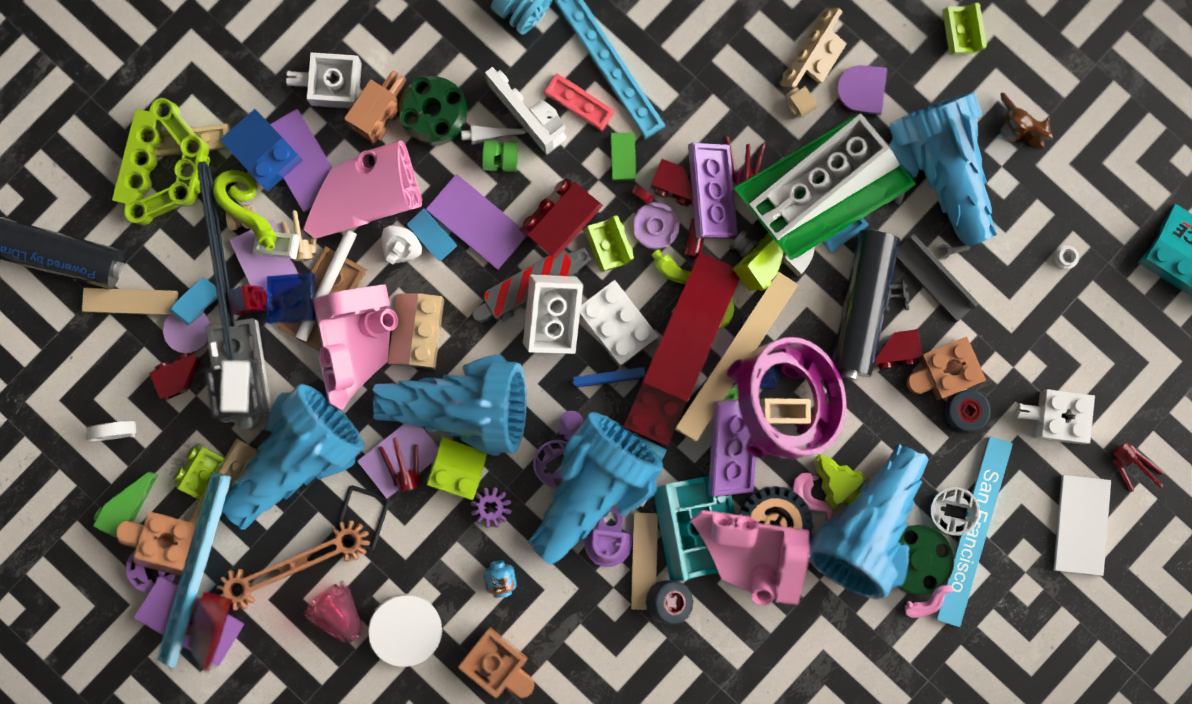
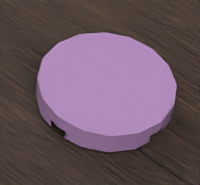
(662, 227)
(186, 338)

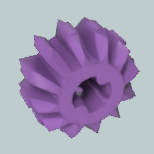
(491, 499)

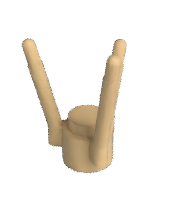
(304, 248)

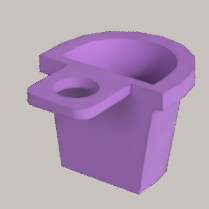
(607, 544)

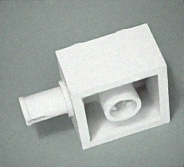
(320, 75)
(1050, 422)

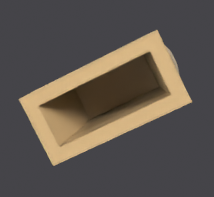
(786, 411)

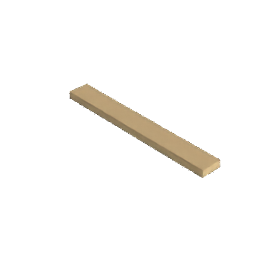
(742, 346)

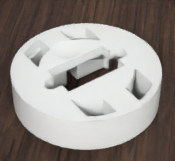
(111, 431)
(956, 500)

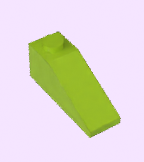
(760, 264)

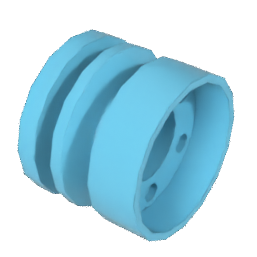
(525, 12)

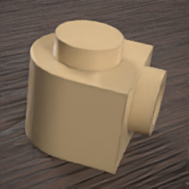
(800, 102)

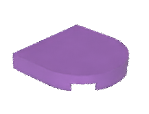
(863, 89)

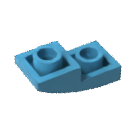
(432, 235)
(194, 301)

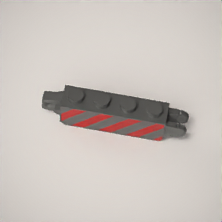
(513, 292)

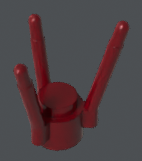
(745, 173)
(1127, 455)
(405, 478)

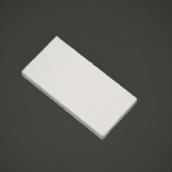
(1082, 525)

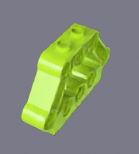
(136, 146)

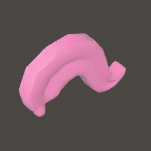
(803, 486)
(923, 609)

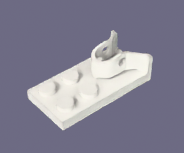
(544, 131)

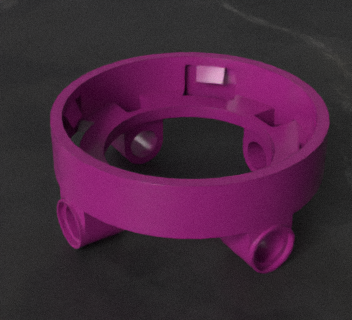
(799, 360)

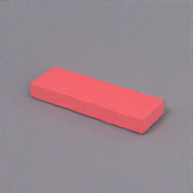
(579, 102)

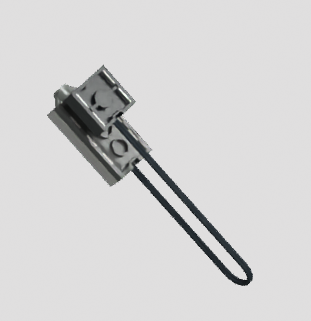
(231, 339)

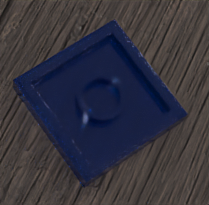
(290, 298)

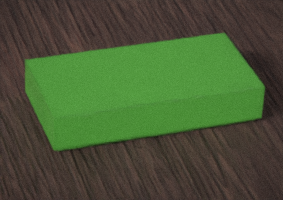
(623, 156)

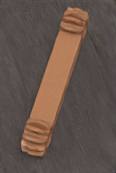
(293, 565)

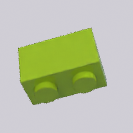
(456, 468)

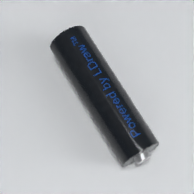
(60, 254)
(865, 303)

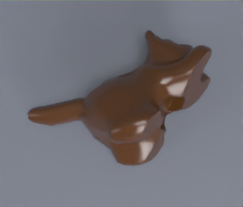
(1020, 124)

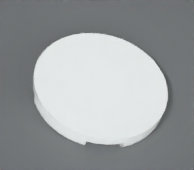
(405, 630)

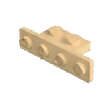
(818, 51)

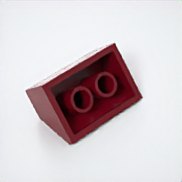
(560, 217)

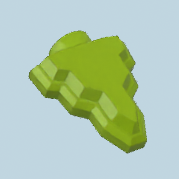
(838, 482)

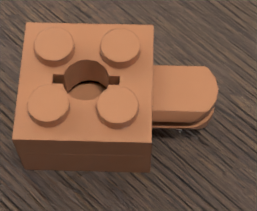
(375, 108)
(947, 370)
(159, 542)
(497, 665)

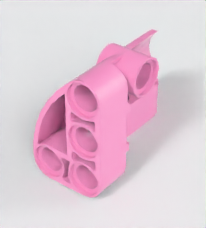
(363, 192)
(353, 338)
(756, 556)

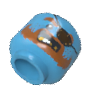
(500, 579)

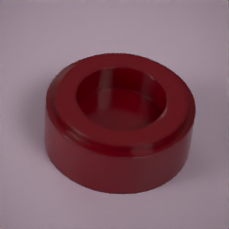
(642, 194)

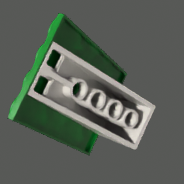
(825, 186)

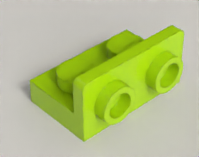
(197, 470)

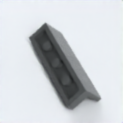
(935, 278)

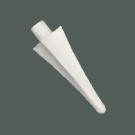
(479, 134)

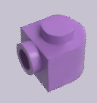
(569, 424)

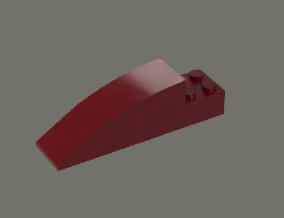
(683, 349)

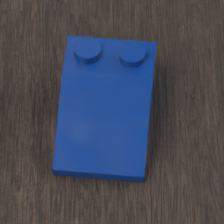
(261, 149)

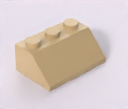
(418, 331)

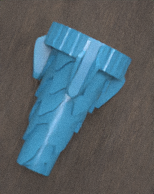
(946, 148)
(481, 407)
(305, 443)
(598, 470)
(862, 543)

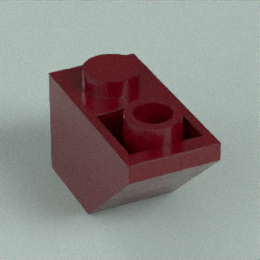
(673, 182)
(247, 299)
(899, 347)
(176, 377)

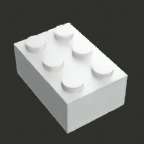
(552, 314)
(617, 323)

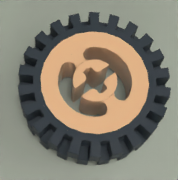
(778, 497)

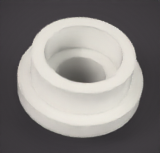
(1073, 254)

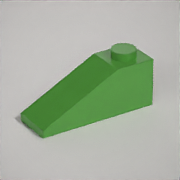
(124, 505)

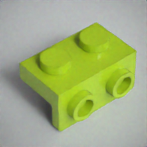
(964, 29)
(609, 244)

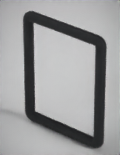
(381, 520)

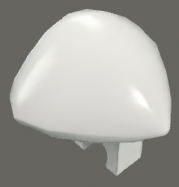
(399, 244)

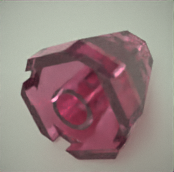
(336, 613)

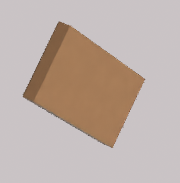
(347, 279)

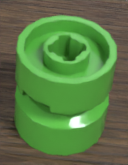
(508, 153)

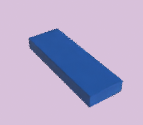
(609, 377)

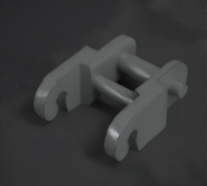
(904, 295)

